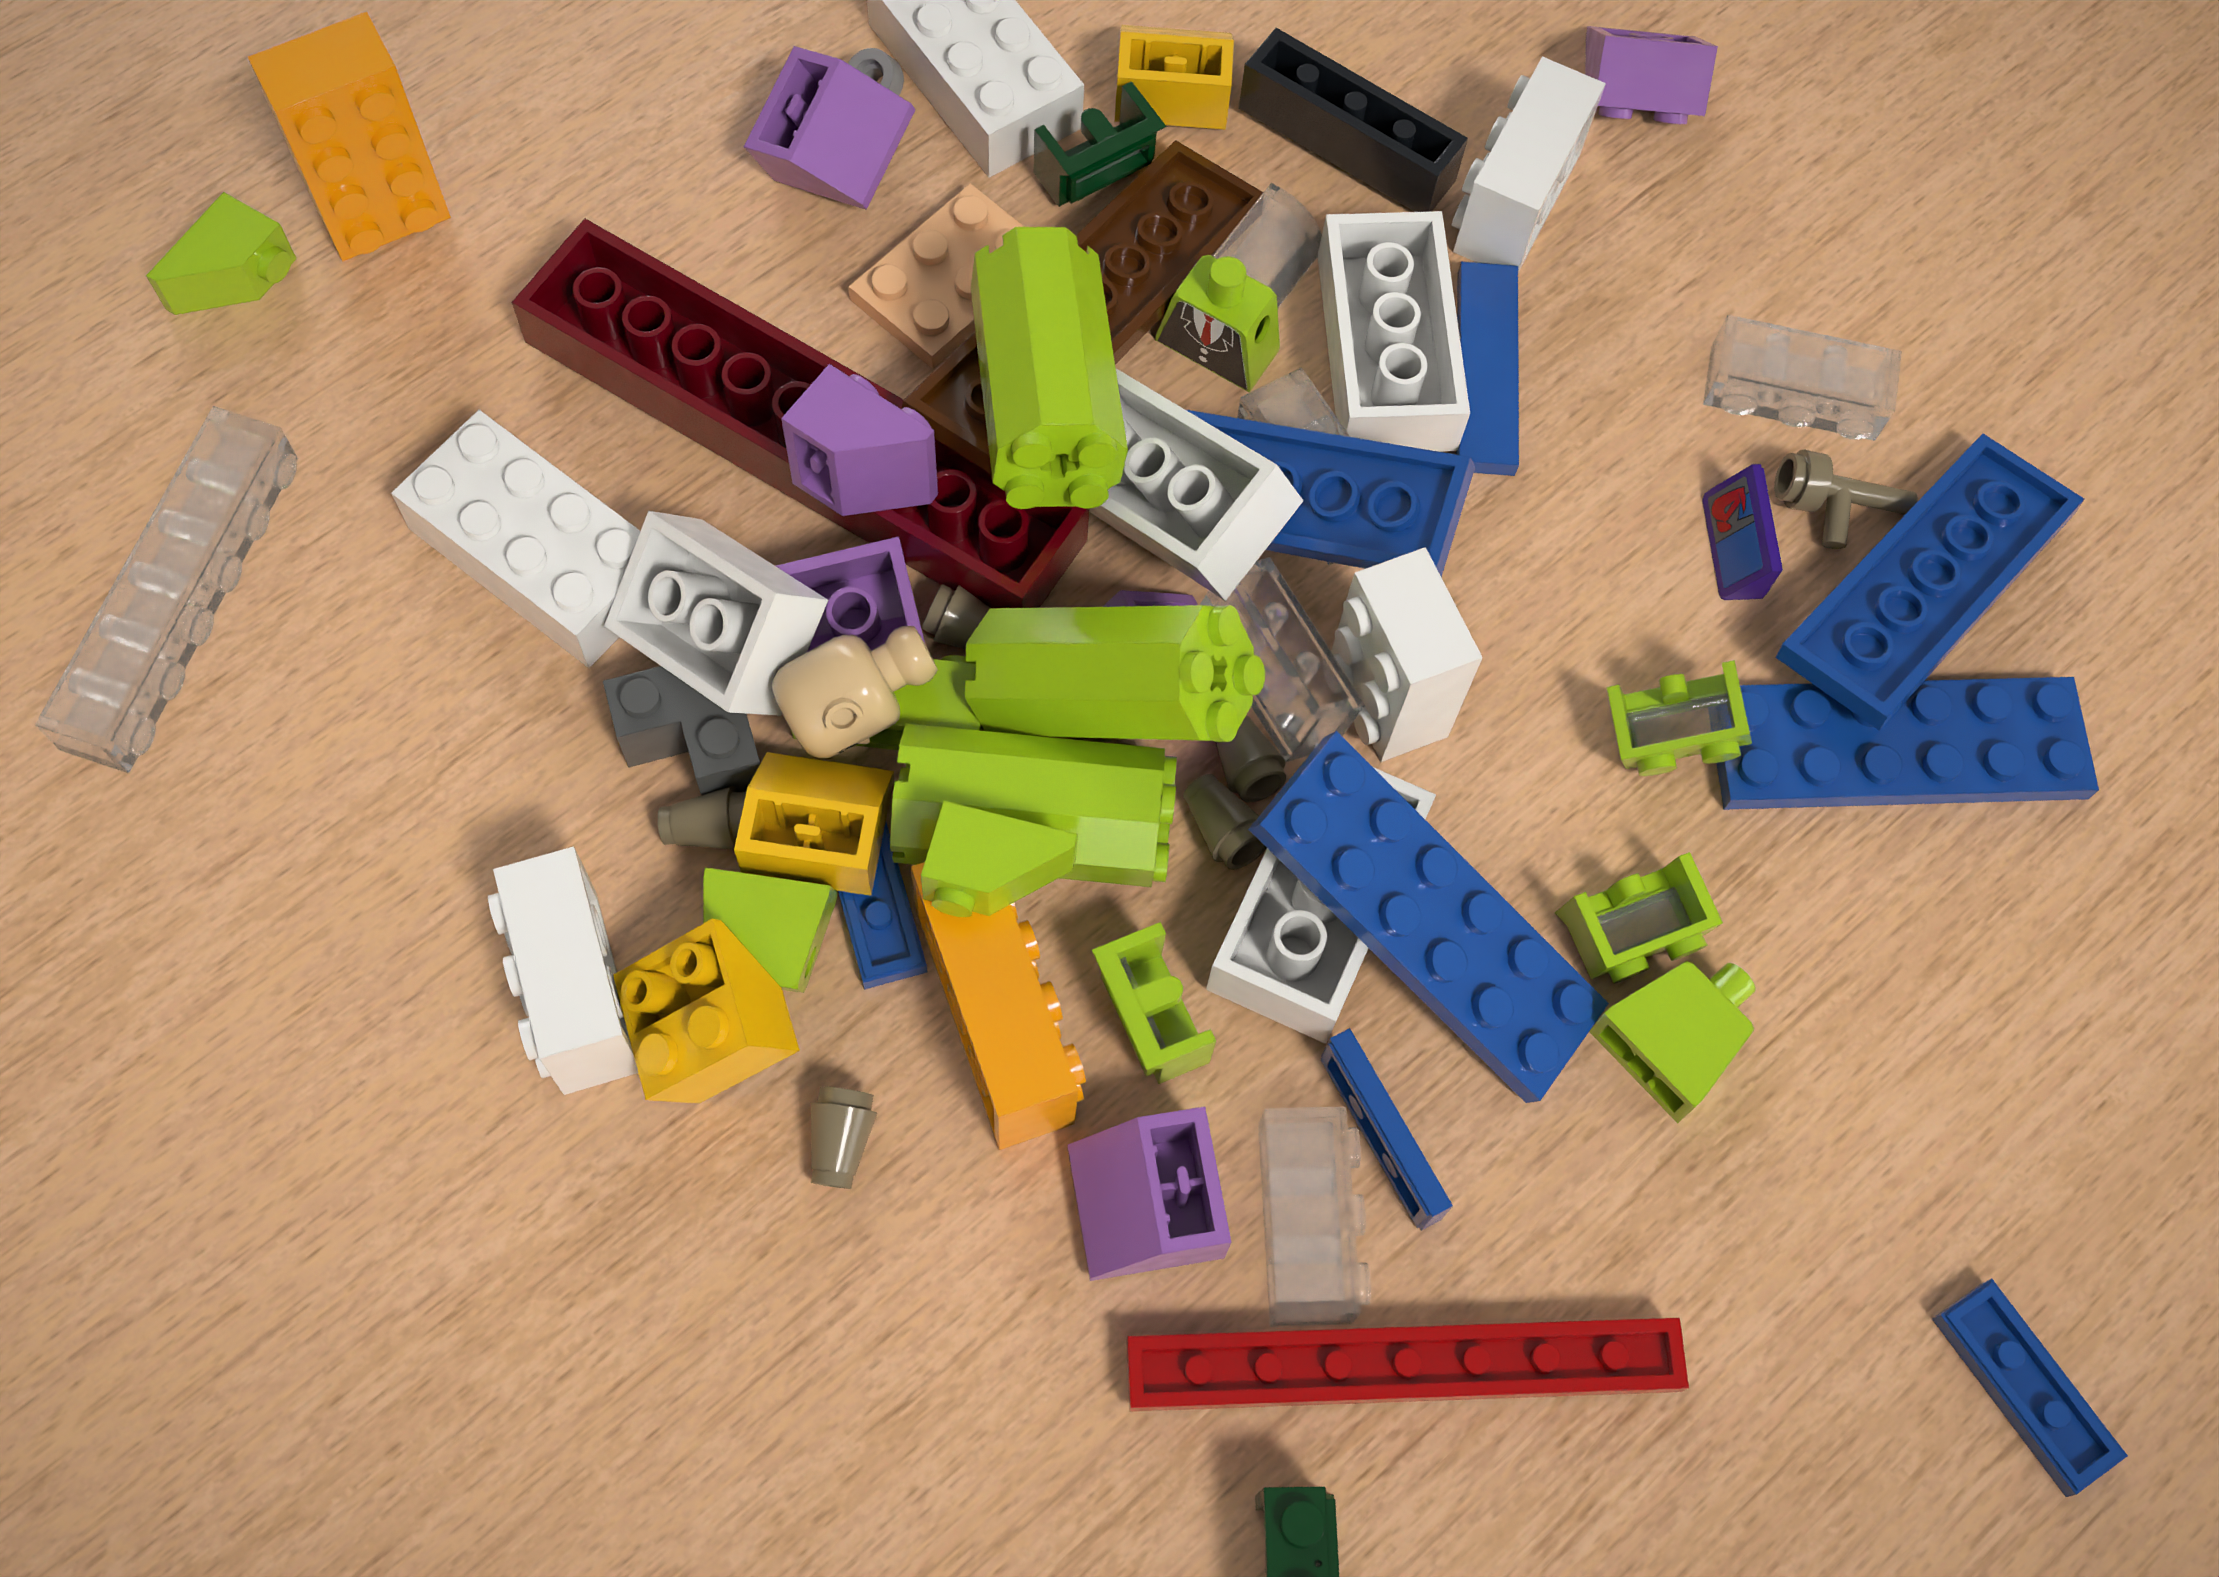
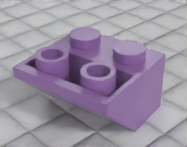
(828, 128)
(858, 447)
(1149, 1195)

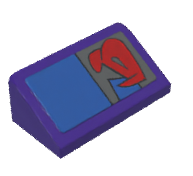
(1742, 535)

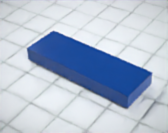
(884, 926)
(1385, 1130)
(2029, 1388)

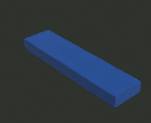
(1491, 365)

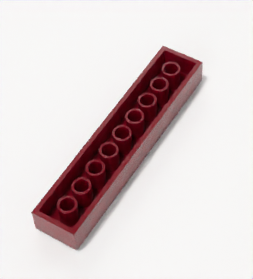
(733, 378)

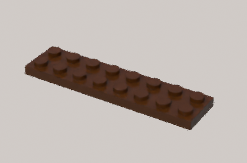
(1145, 252)

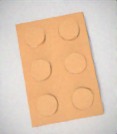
(925, 281)

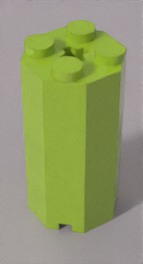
(1047, 370)
(1114, 672)
(1104, 792)

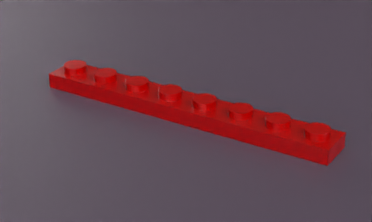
(1405, 1364)

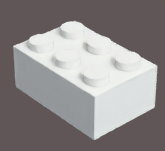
(1526, 164)
(713, 612)
(1405, 654)
(562, 971)

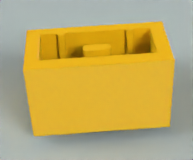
(1178, 73)
(814, 822)
(702, 1016)

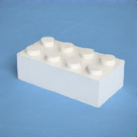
(983, 73)
(1393, 329)
(1194, 492)
(522, 532)
(1290, 950)

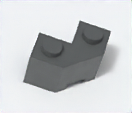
(665, 717)

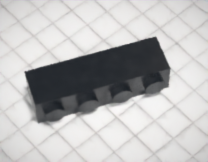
(1351, 122)

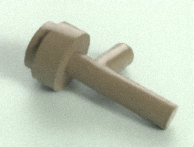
(1808, 479)

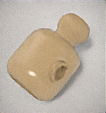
(846, 691)

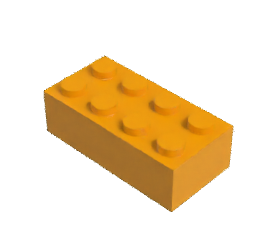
(352, 135)
(1004, 1019)

